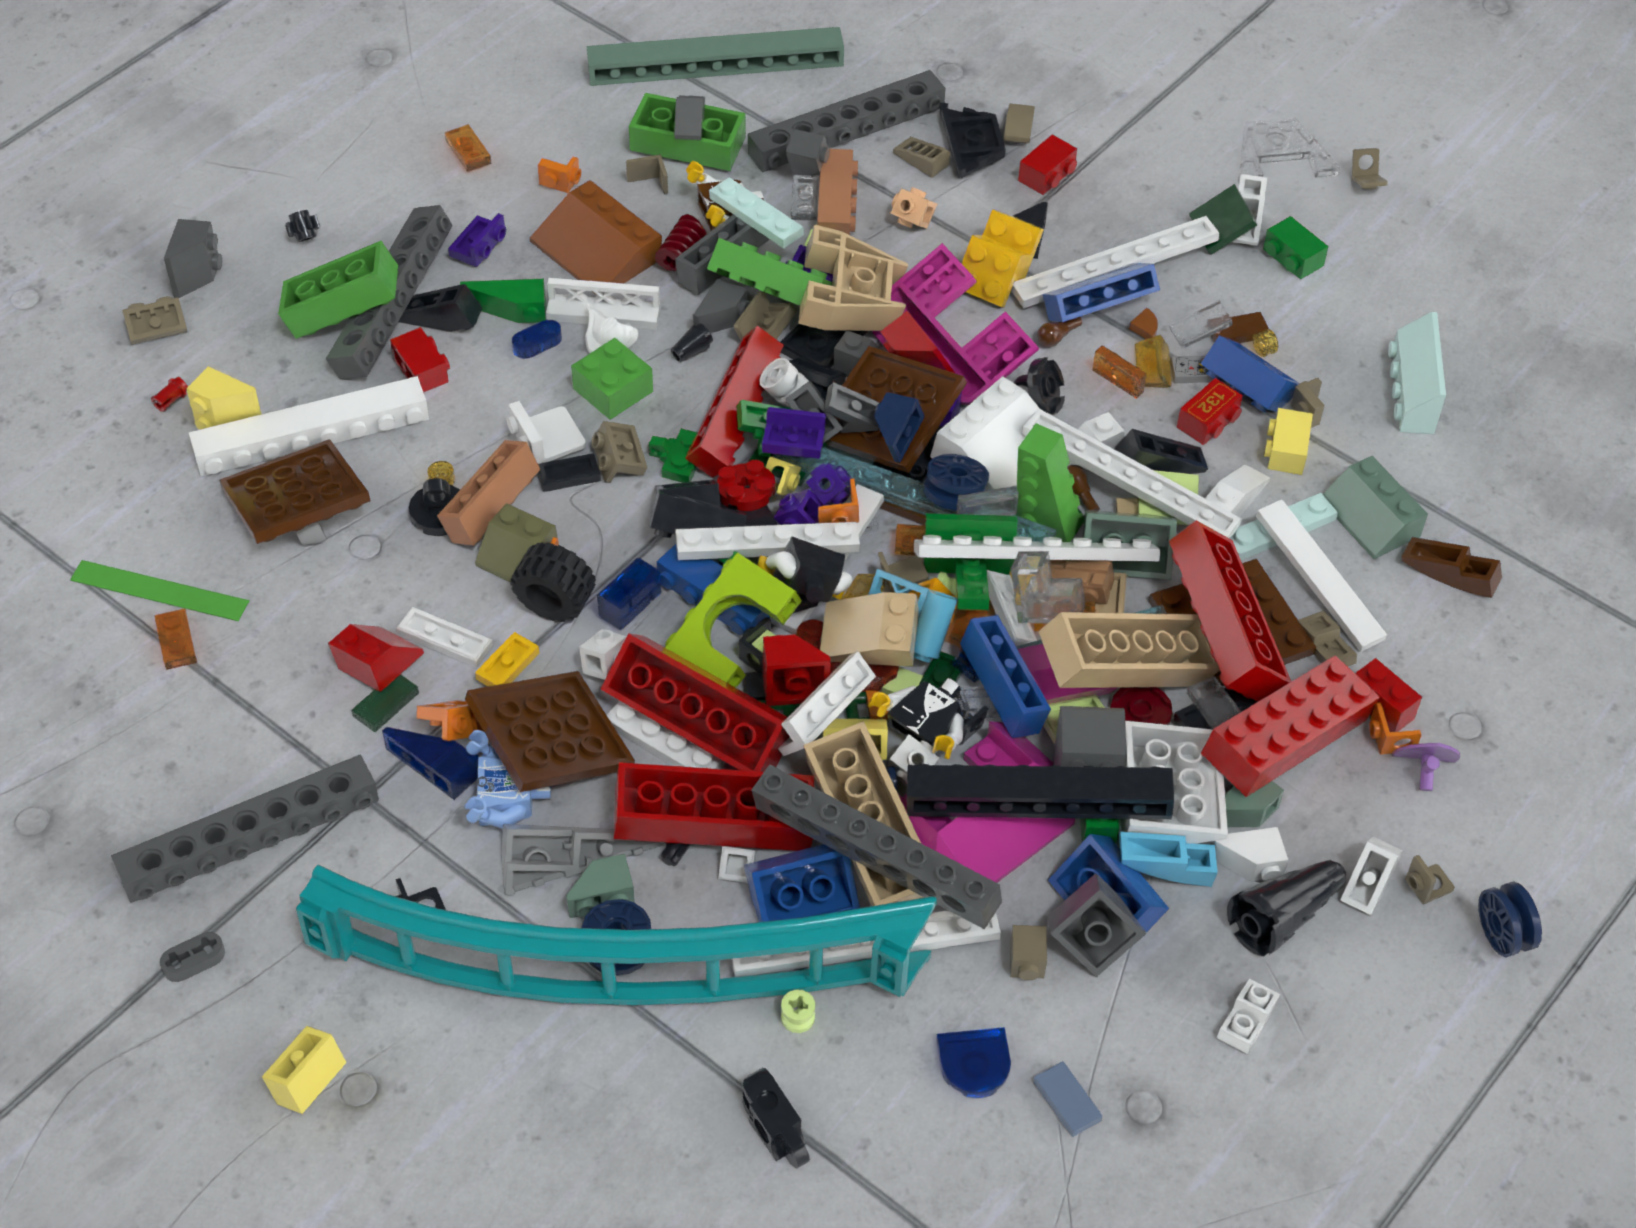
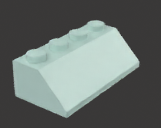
(1418, 375)

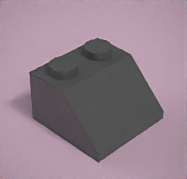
(192, 256)
(1090, 737)
(1095, 925)

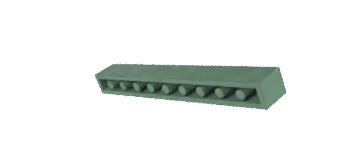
(715, 56)

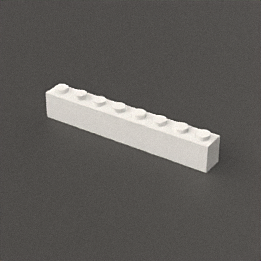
(308, 424)

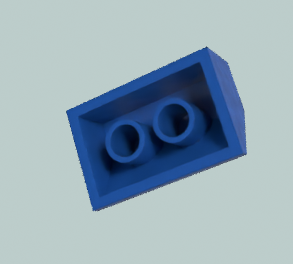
(1249, 374)
(1102, 857)
(802, 884)

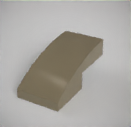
(1019, 123)
(1327, 639)

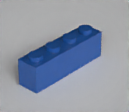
(1101, 292)
(691, 579)
(1005, 676)

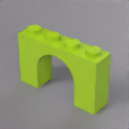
(738, 584)

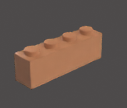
(836, 190)
(487, 491)

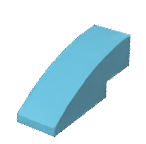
(1169, 857)

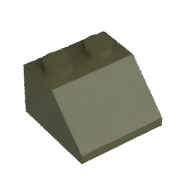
(509, 538)

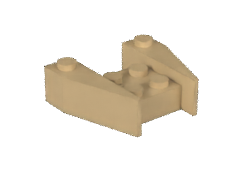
(859, 284)

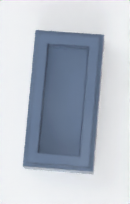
(1067, 1099)

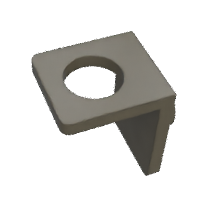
(647, 168)
(1369, 177)
(909, 569)
(1422, 880)

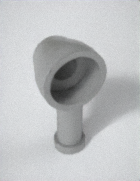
(311, 534)

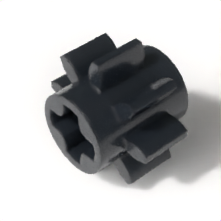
(302, 225)

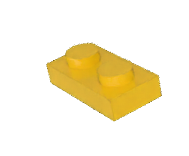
(507, 661)

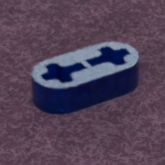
(536, 339)

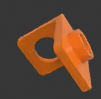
(841, 512)
(1385, 739)

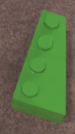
(763, 271)
(1047, 484)

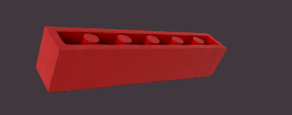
(719, 433)

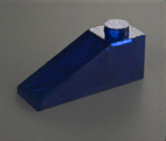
(437, 760)

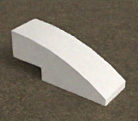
(1253, 192)

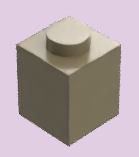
(1028, 952)

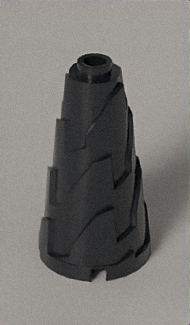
(1280, 906)

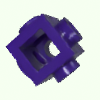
(839, 484)
(798, 508)

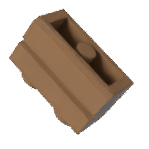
(1096, 576)

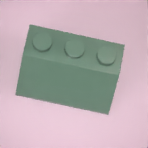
(1375, 508)
(1134, 526)

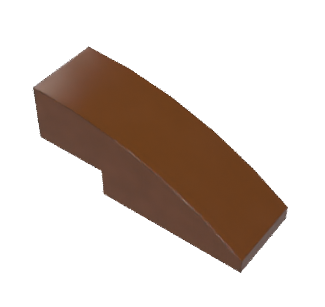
(1454, 566)

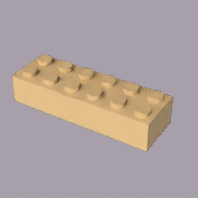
(1127, 650)
(852, 771)

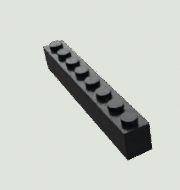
(1040, 791)

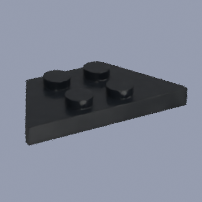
(972, 138)

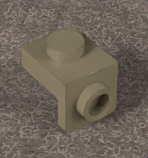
(1306, 400)

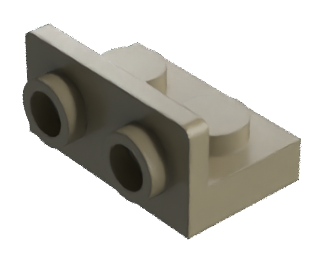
(154, 320)
(618, 450)

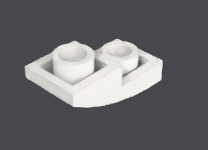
(1248, 1016)

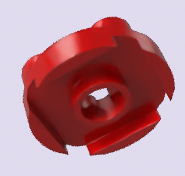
(752, 474)

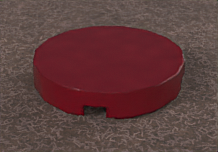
(1144, 704)

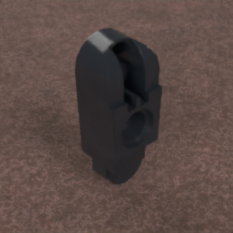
(774, 1118)

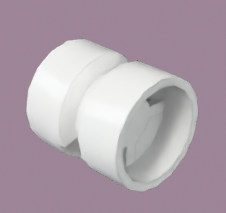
(781, 380)

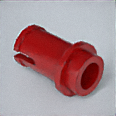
(169, 394)

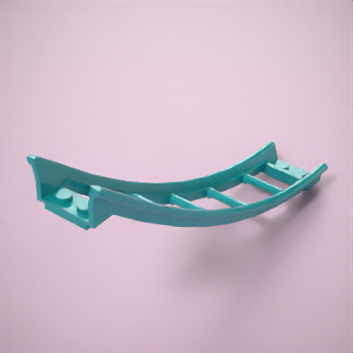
(894, 927)

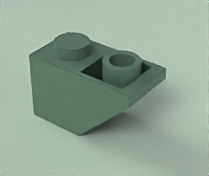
(1255, 808)
(601, 881)

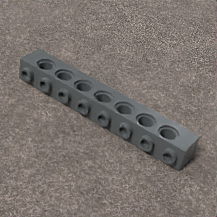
(850, 117)
(368, 333)
(231, 824)
(877, 846)

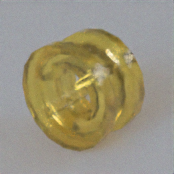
(1265, 343)
(441, 468)

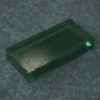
(381, 706)

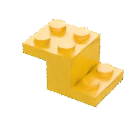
(1000, 256)

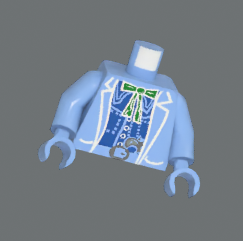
(497, 795)

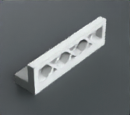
(629, 310)
(826, 703)

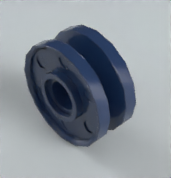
(954, 476)
(617, 915)
(1510, 919)

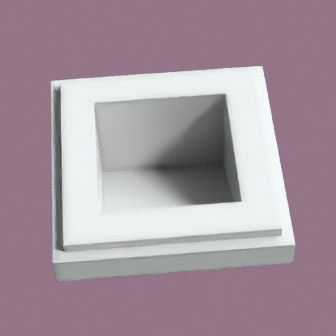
(733, 863)

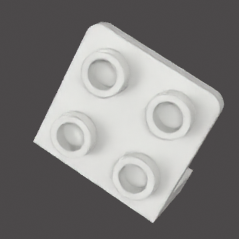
(547, 433)

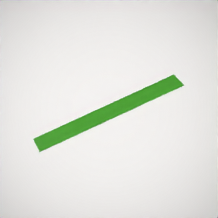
(160, 590)

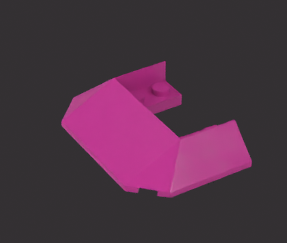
(990, 354)
(992, 843)

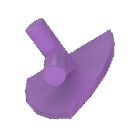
(1430, 757)

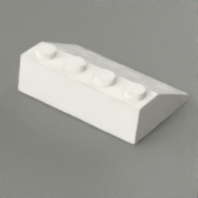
(990, 431)
(1198, 785)

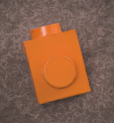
(558, 175)

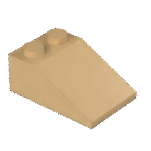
(875, 625)

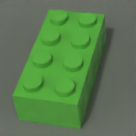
(654, 133)
(338, 290)

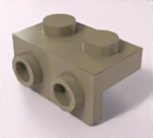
(767, 315)

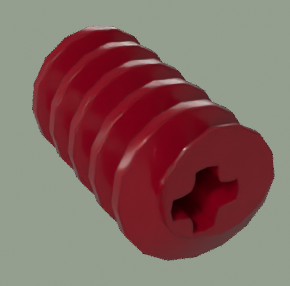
(681, 237)

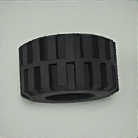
(553, 582)

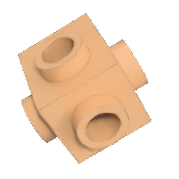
(913, 208)

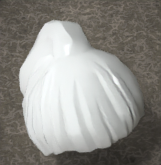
(603, 329)

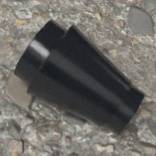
(692, 342)

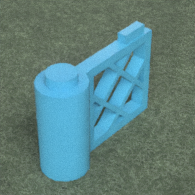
(933, 618)

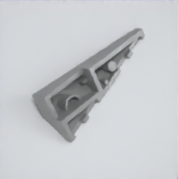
(545, 853)

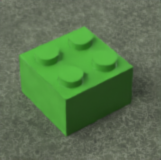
(612, 378)

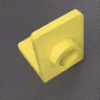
(790, 476)

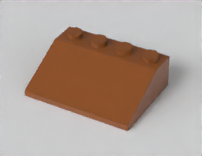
(597, 237)

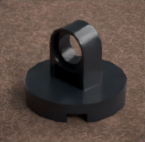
(1044, 384)
(428, 503)

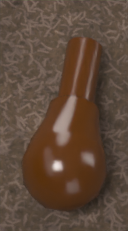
(1053, 332)
(1082, 488)

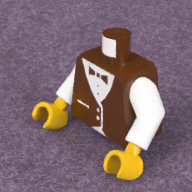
(712, 212)

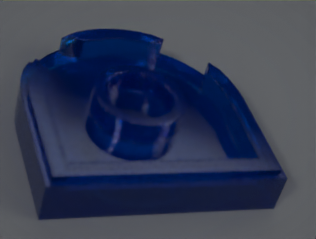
(974, 1060)

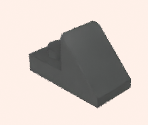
(689, 117)
(852, 408)

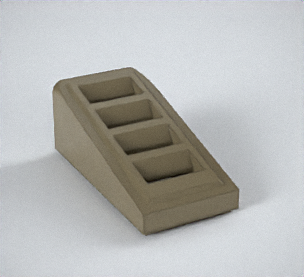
(931, 163)

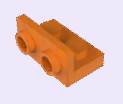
(453, 716)

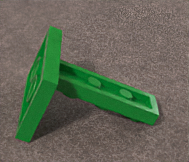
(970, 572)

